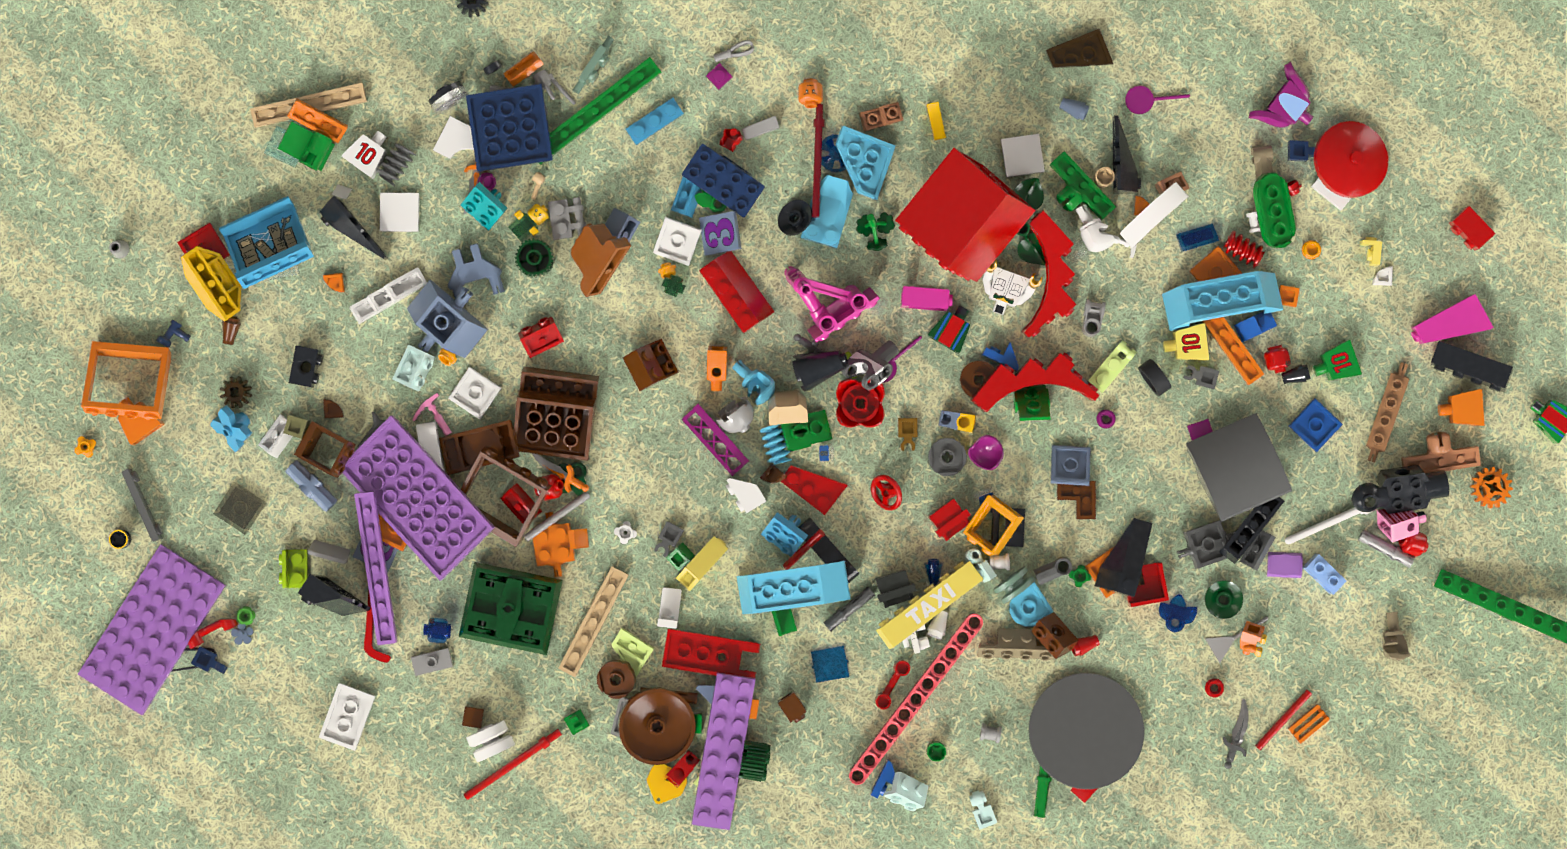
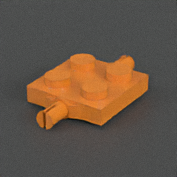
(553, 546)

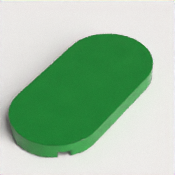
(1274, 210)

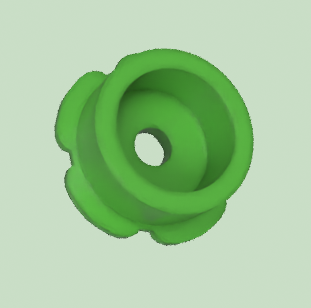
(240, 615)

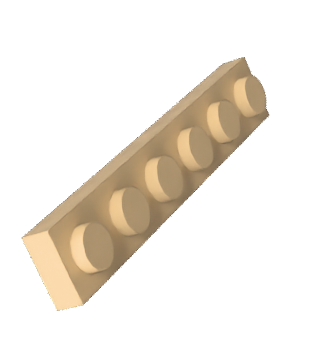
(322, 101)
(593, 621)

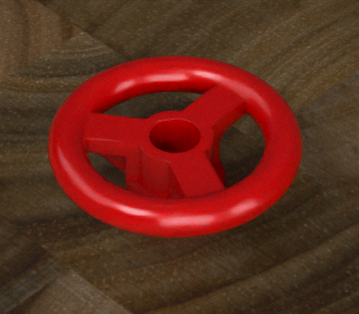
(887, 490)

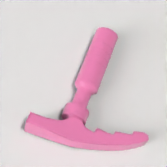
(438, 417)

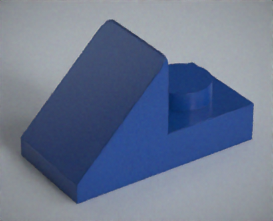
(1255, 326)
(1007, 358)
(886, 775)

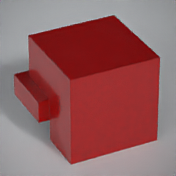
(949, 519)

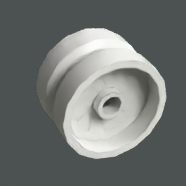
(489, 739)

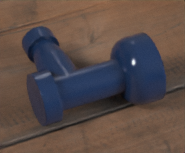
(173, 329)

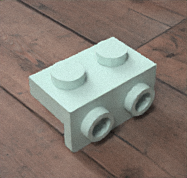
(907, 792)

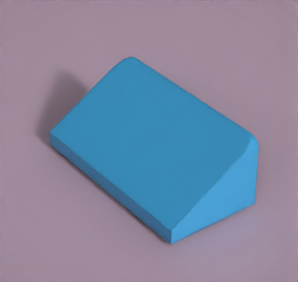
(685, 198)

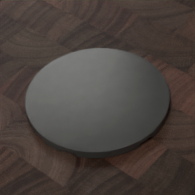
(1086, 731)

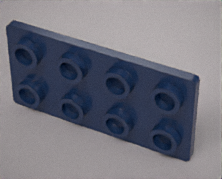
(723, 180)

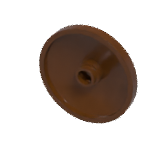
(656, 726)

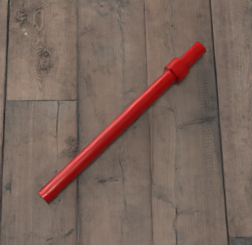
(543, 743)

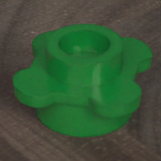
(1074, 575)

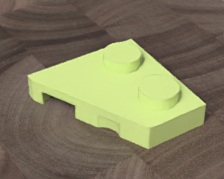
(632, 649)

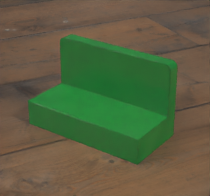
(784, 621)

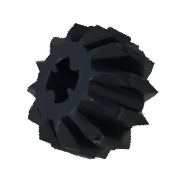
(472, 7)

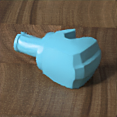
(756, 381)

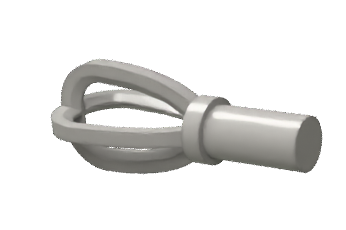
(728, 53)

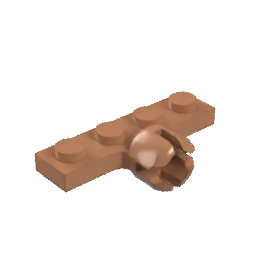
(1442, 457)

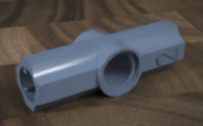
(310, 486)

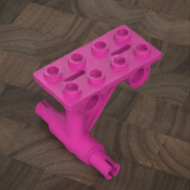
(835, 315)

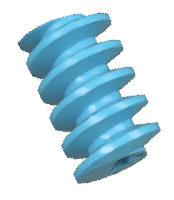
(775, 444)

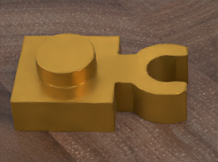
(907, 429)

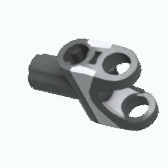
(873, 365)

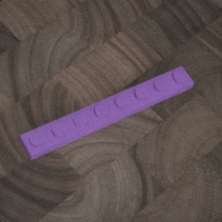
(375, 568)

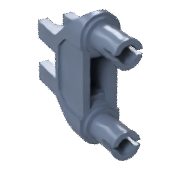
(473, 271)

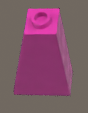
(1457, 320)

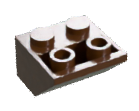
(650, 364)

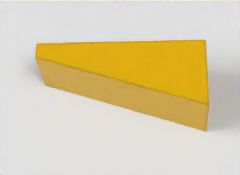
(936, 121)

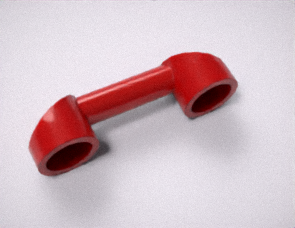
(226, 624)
(883, 700)

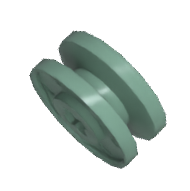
(1014, 584)

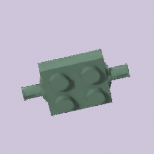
(598, 60)

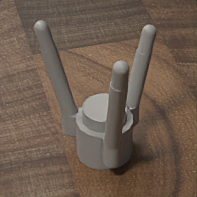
(545, 79)

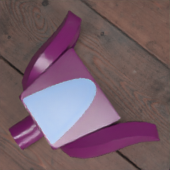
(1288, 103)

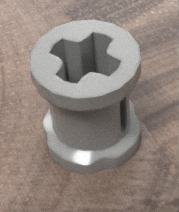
(990, 733)

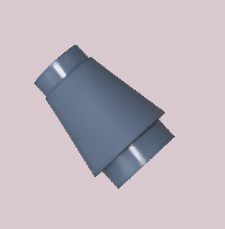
(1075, 108)

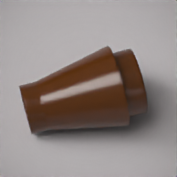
(230, 329)

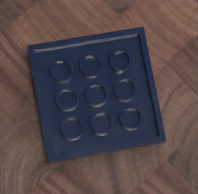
(509, 127)

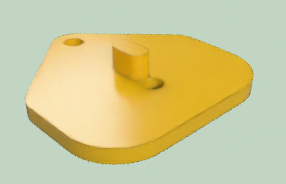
(661, 787)

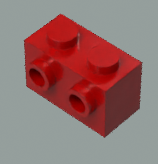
(1471, 228)

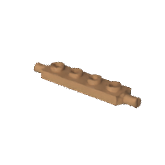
(1387, 412)

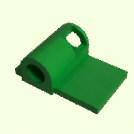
(308, 147)
(1032, 403)
(805, 434)

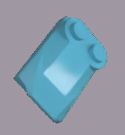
(834, 206)

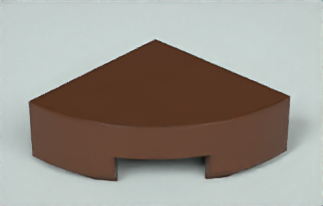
(332, 410)
(773, 475)

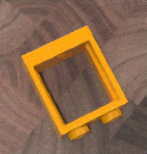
(992, 502)

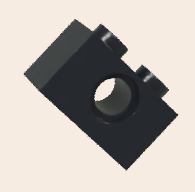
(303, 355)

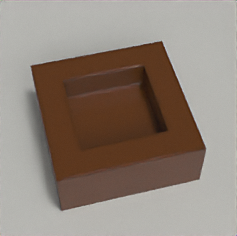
(473, 717)

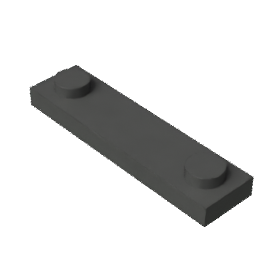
(153, 529)

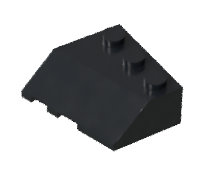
(326, 594)

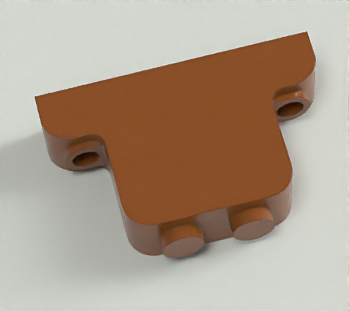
(598, 256)

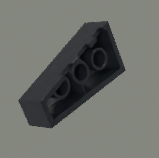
(1471, 366)

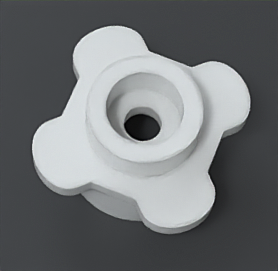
(620, 532)

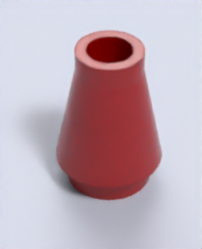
(1084, 645)

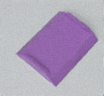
(1284, 564)

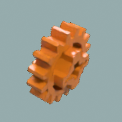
(1487, 494)

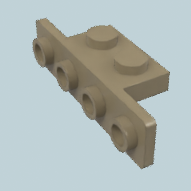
(1014, 644)

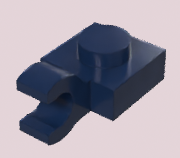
(1299, 150)
(206, 660)

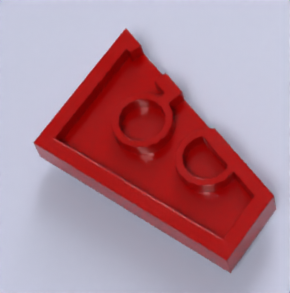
(813, 488)

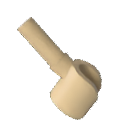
(539, 179)

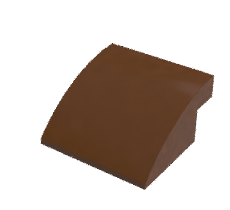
(555, 413)

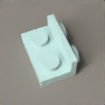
(413, 368)

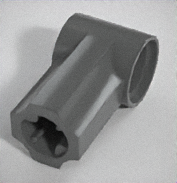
(1050, 571)

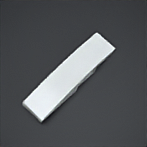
(388, 295)

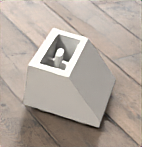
(748, 494)

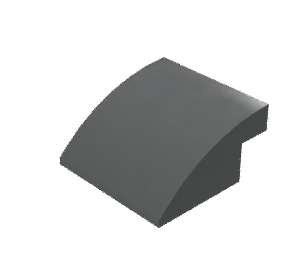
(1238, 467)

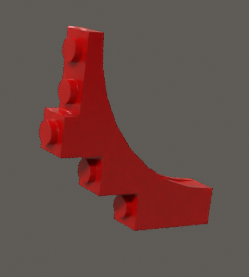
(1058, 274)
(1057, 372)

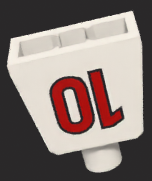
(367, 153)

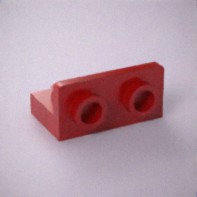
(540, 336)

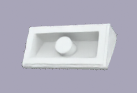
(275, 439)

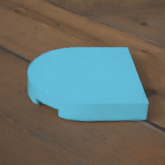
(1029, 606)

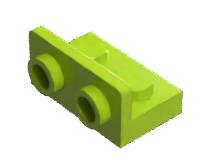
(294, 567)

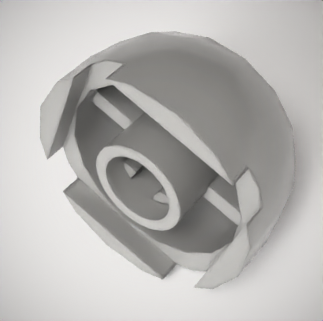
(736, 416)

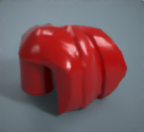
(731, 139)

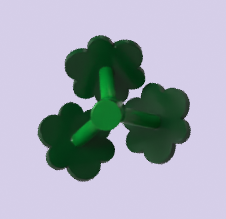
(867, 226)

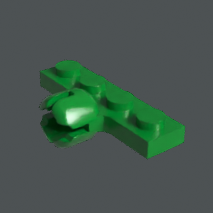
(1080, 188)

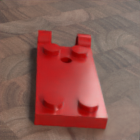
(700, 653)

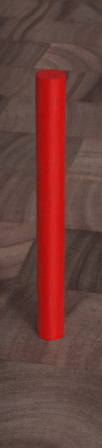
(1283, 720)

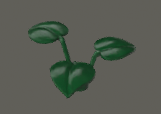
(1029, 248)

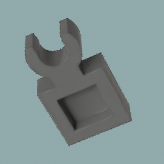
(1204, 377)
(670, 535)

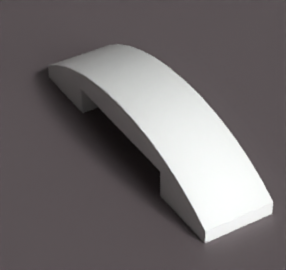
(1153, 214)

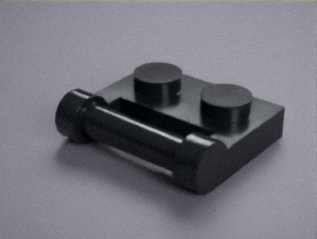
(1017, 538)

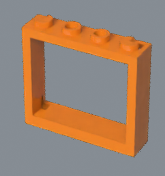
(127, 351)

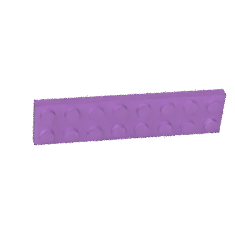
(723, 751)

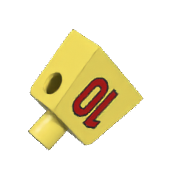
(1189, 343)

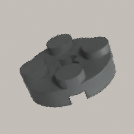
(938, 450)

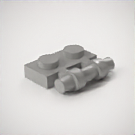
(560, 218)

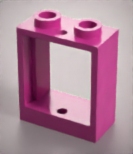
(926, 298)

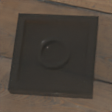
(240, 508)

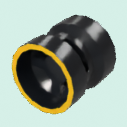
(120, 539)

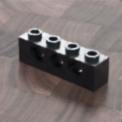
(1250, 529)

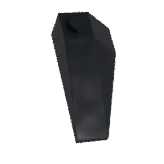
(1124, 168)
(341, 219)
(1125, 562)

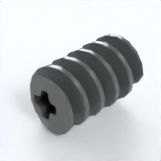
(395, 163)

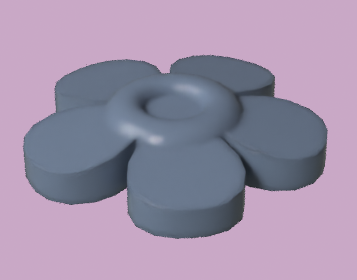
(242, 634)

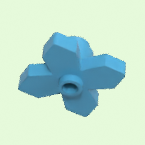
(232, 426)

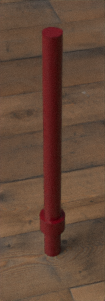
(818, 124)

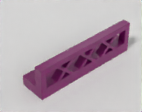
(720, 434)

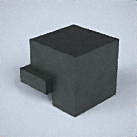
(895, 588)

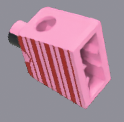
(1399, 525)

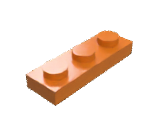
(317, 120)

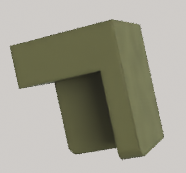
(296, 426)

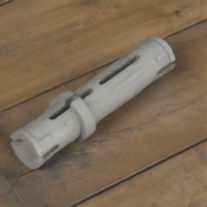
(1386, 548)

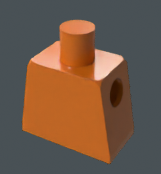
(716, 359)
(1464, 408)
(138, 428)

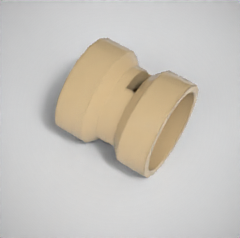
(1105, 174)

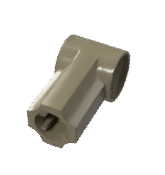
(1262, 159)

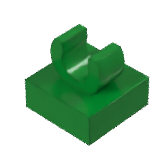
(576, 722)

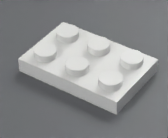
(347, 716)

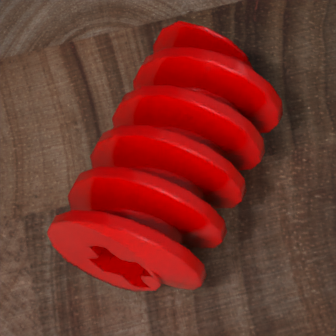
(1243, 248)

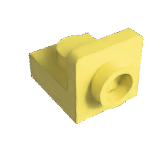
(1374, 253)

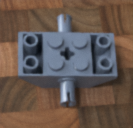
(433, 307)

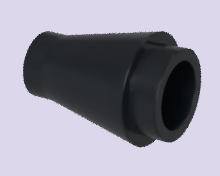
(1296, 375)

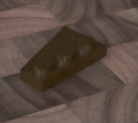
(1080, 52)

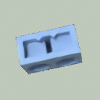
(1324, 574)

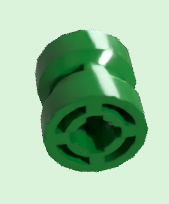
(938, 749)

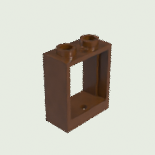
(309, 442)

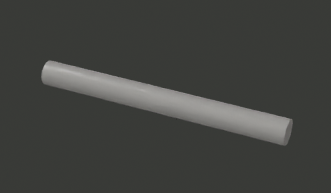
(556, 516)

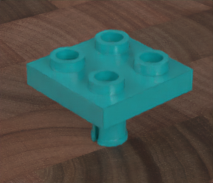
(484, 205)

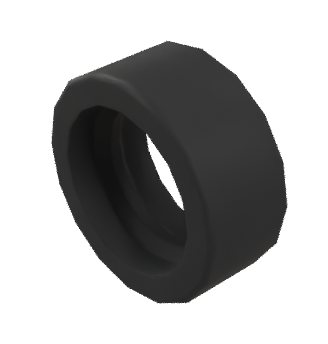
(1154, 377)

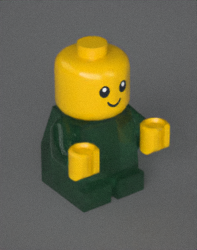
(528, 222)

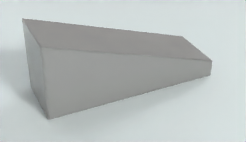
(760, 128)

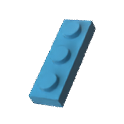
(654, 121)

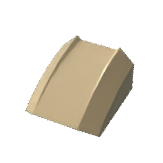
(787, 408)

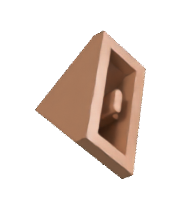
(1164, 184)

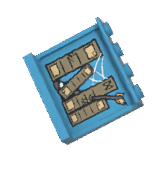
(266, 242)

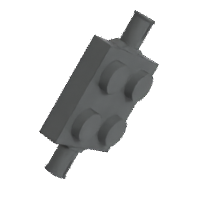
(1205, 544)

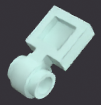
(982, 566)
(984, 814)

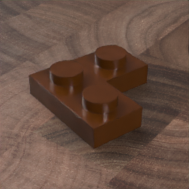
(1084, 496)

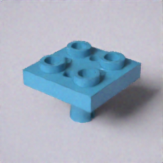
(785, 533)

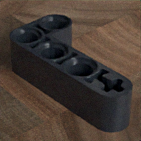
(826, 549)

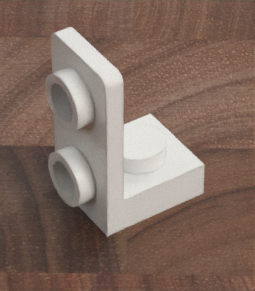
(669, 608)

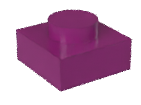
(719, 76)

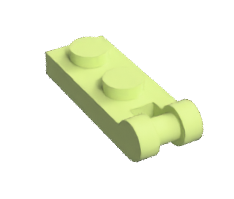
(1111, 367)

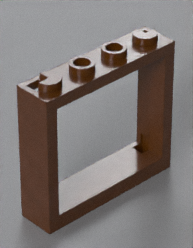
(501, 529)

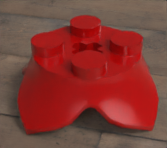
(849, 415)

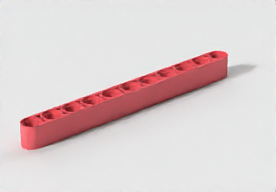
(914, 708)

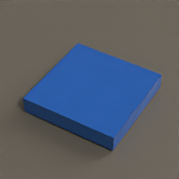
(1315, 425)

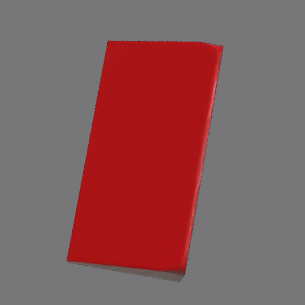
(519, 502)

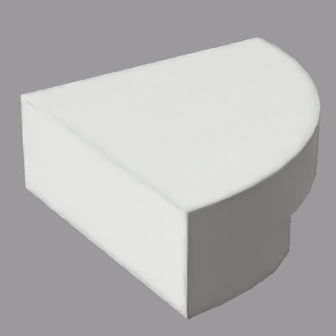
(1383, 277)

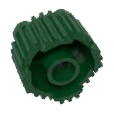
(544, 263)
(754, 761)

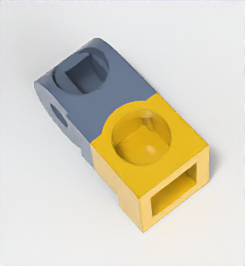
(957, 421)

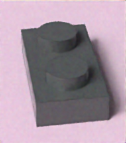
(1257, 550)

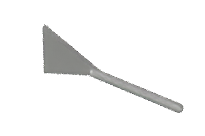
(1221, 644)

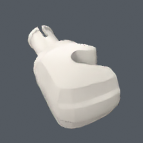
(1090, 231)

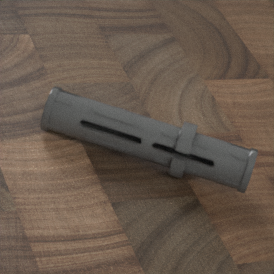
(847, 610)

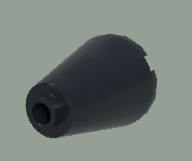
(818, 367)

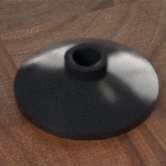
(794, 217)

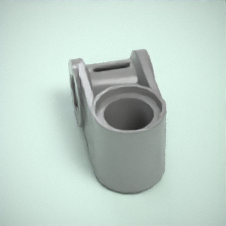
(1093, 316)

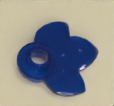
(1177, 610)

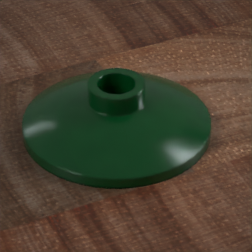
(1233, 602)

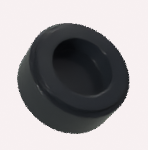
(492, 67)

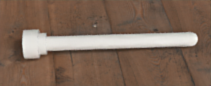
(1324, 524)

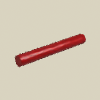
(802, 550)

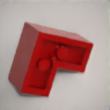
(1154, 586)

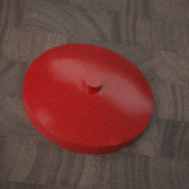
(1351, 159)

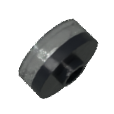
(448, 97)

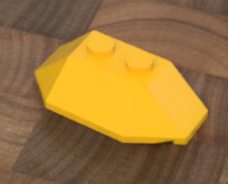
(213, 282)

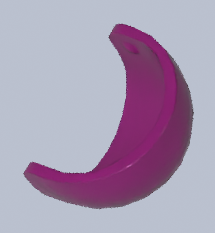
(986, 452)

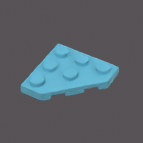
(865, 160)

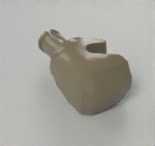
(1393, 641)

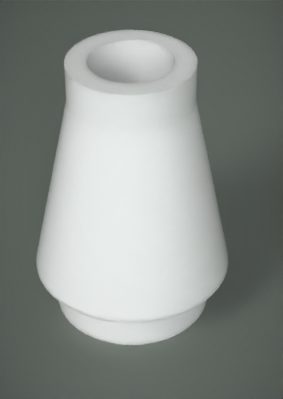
(938, 625)

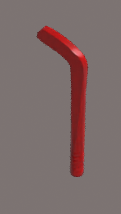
(368, 648)

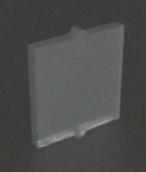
(1291, 169)

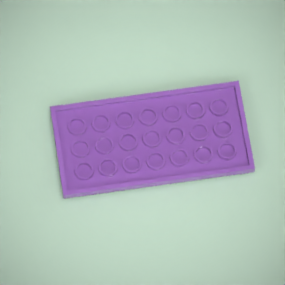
(417, 498)
(151, 629)

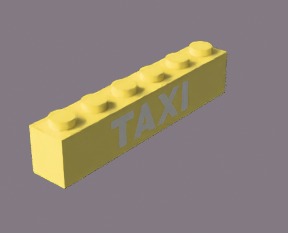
(929, 604)

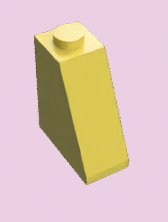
(702, 563)

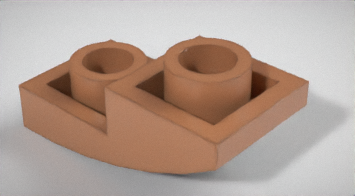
(881, 116)

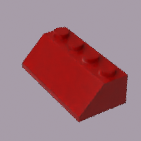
(736, 291)

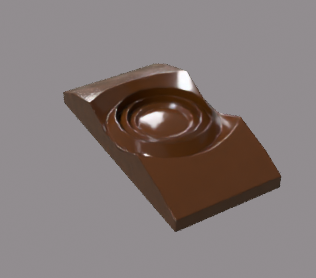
(463, 448)

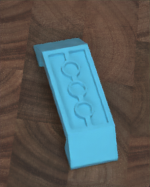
(1221, 298)
(793, 588)

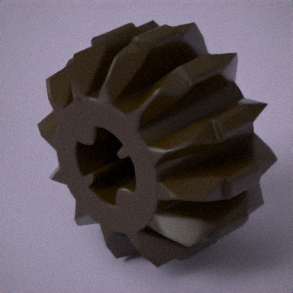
(242, 392)

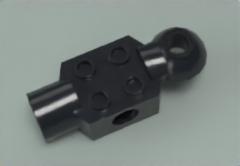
(1401, 490)

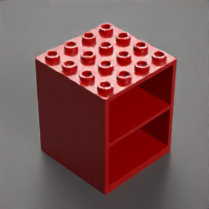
(964, 216)

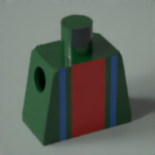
(951, 330)

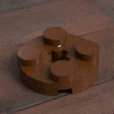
(968, 373)
(622, 670)

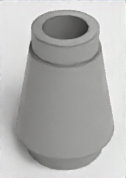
(122, 251)

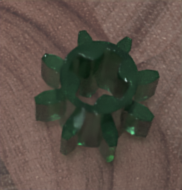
(673, 285)

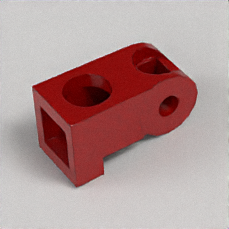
(682, 769)

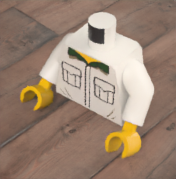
(1007, 287)

